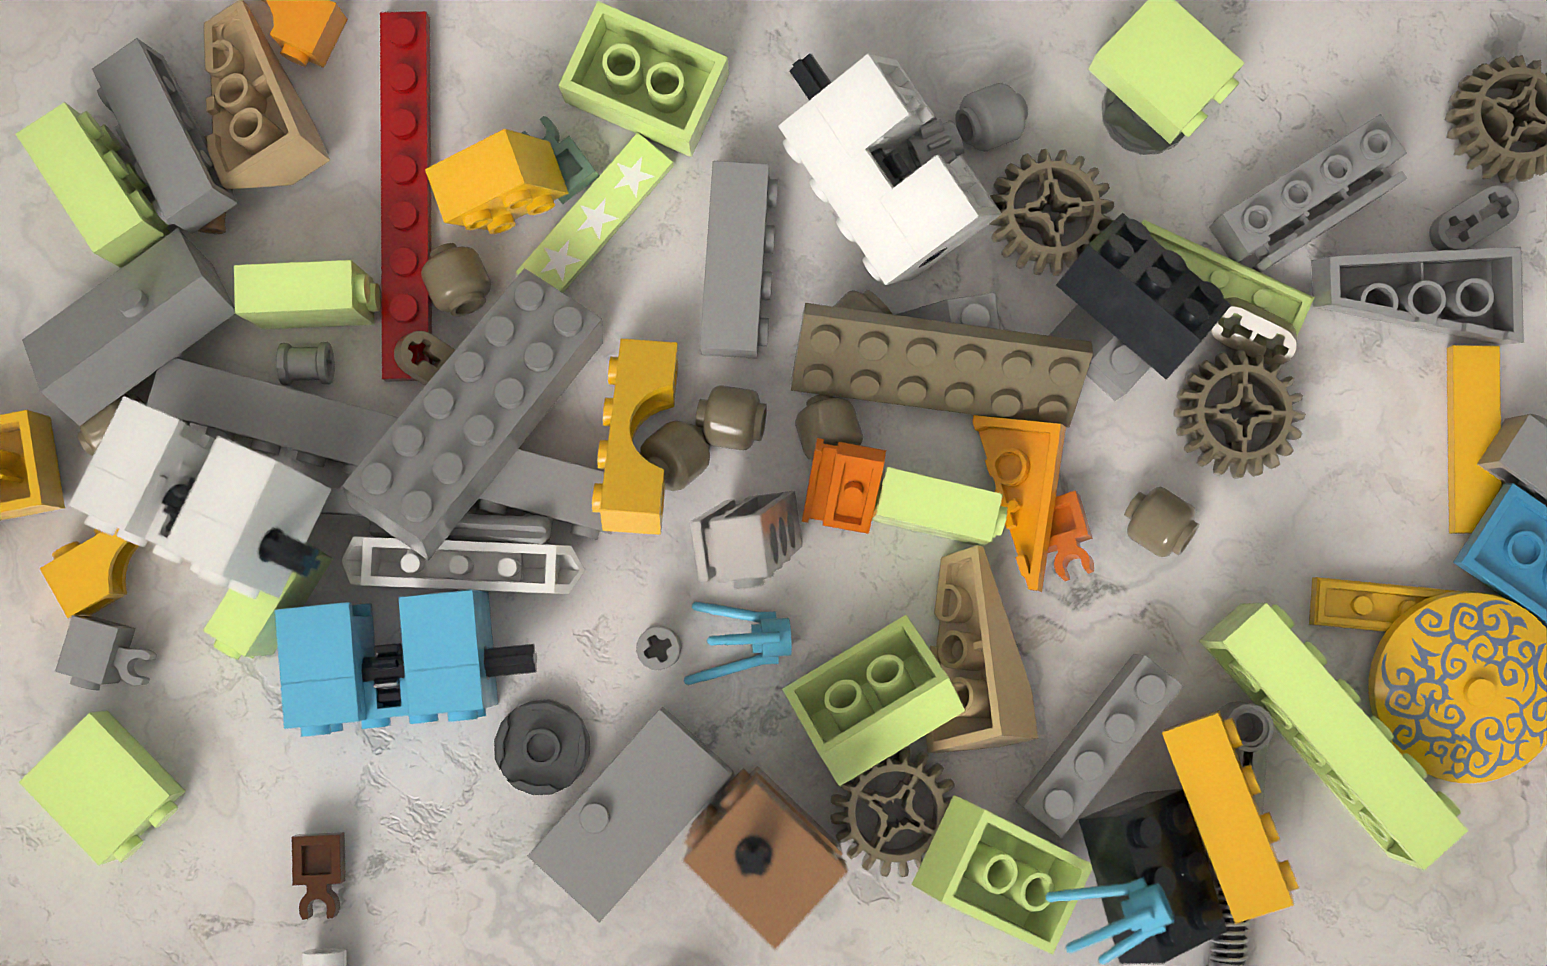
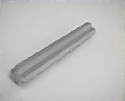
(492, 529)

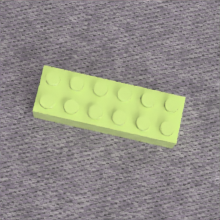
(1334, 734)

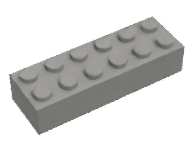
(474, 413)

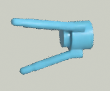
(769, 638)
(1144, 912)

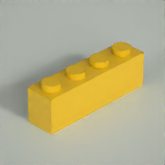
(1228, 816)

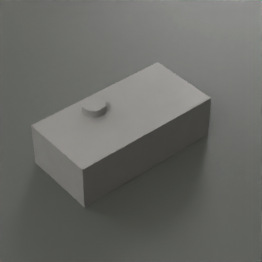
(127, 327)
(630, 814)

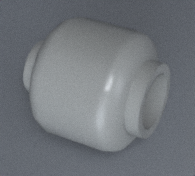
(991, 117)

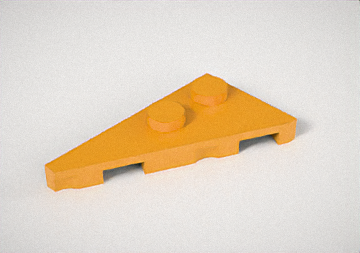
(1025, 468)

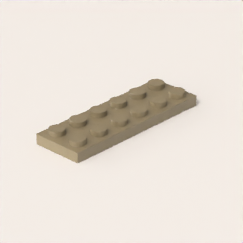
(939, 365)

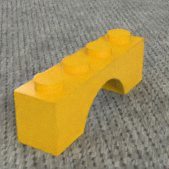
(632, 487)
(89, 573)

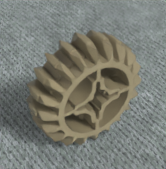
(1487, 127)
(1069, 208)
(1240, 394)
(883, 831)

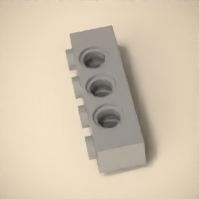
(1318, 180)
(746, 539)

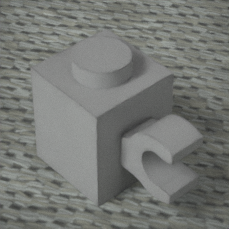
(100, 653)

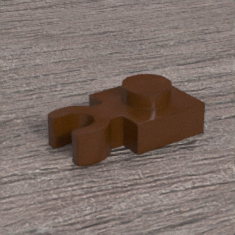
(318, 863)

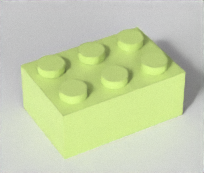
(644, 78)
(94, 183)
(873, 700)
(1001, 874)

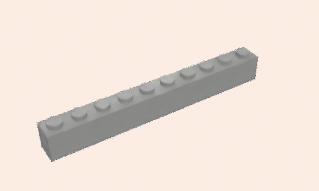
(347, 433)

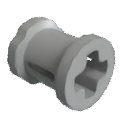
(305, 363)
(645, 643)

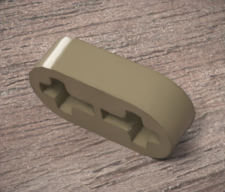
(1260, 322)
(434, 349)

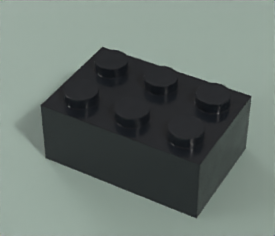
(1144, 294)
(1158, 841)

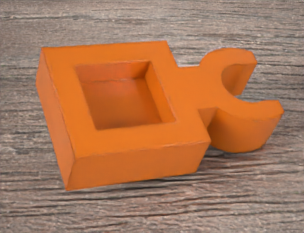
(1067, 532)

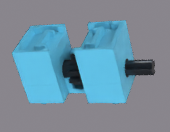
(442, 666)

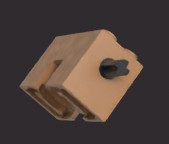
(764, 855)

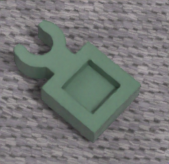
(572, 163)

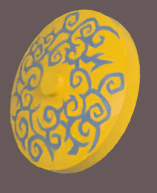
(1463, 685)

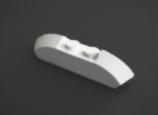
(463, 566)

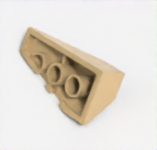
(257, 117)
(979, 659)

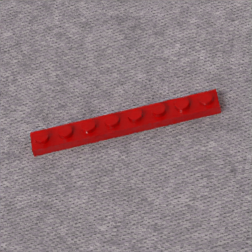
(404, 183)

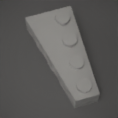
(1439, 291)

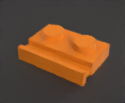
(844, 485)

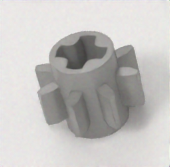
(935, 140)

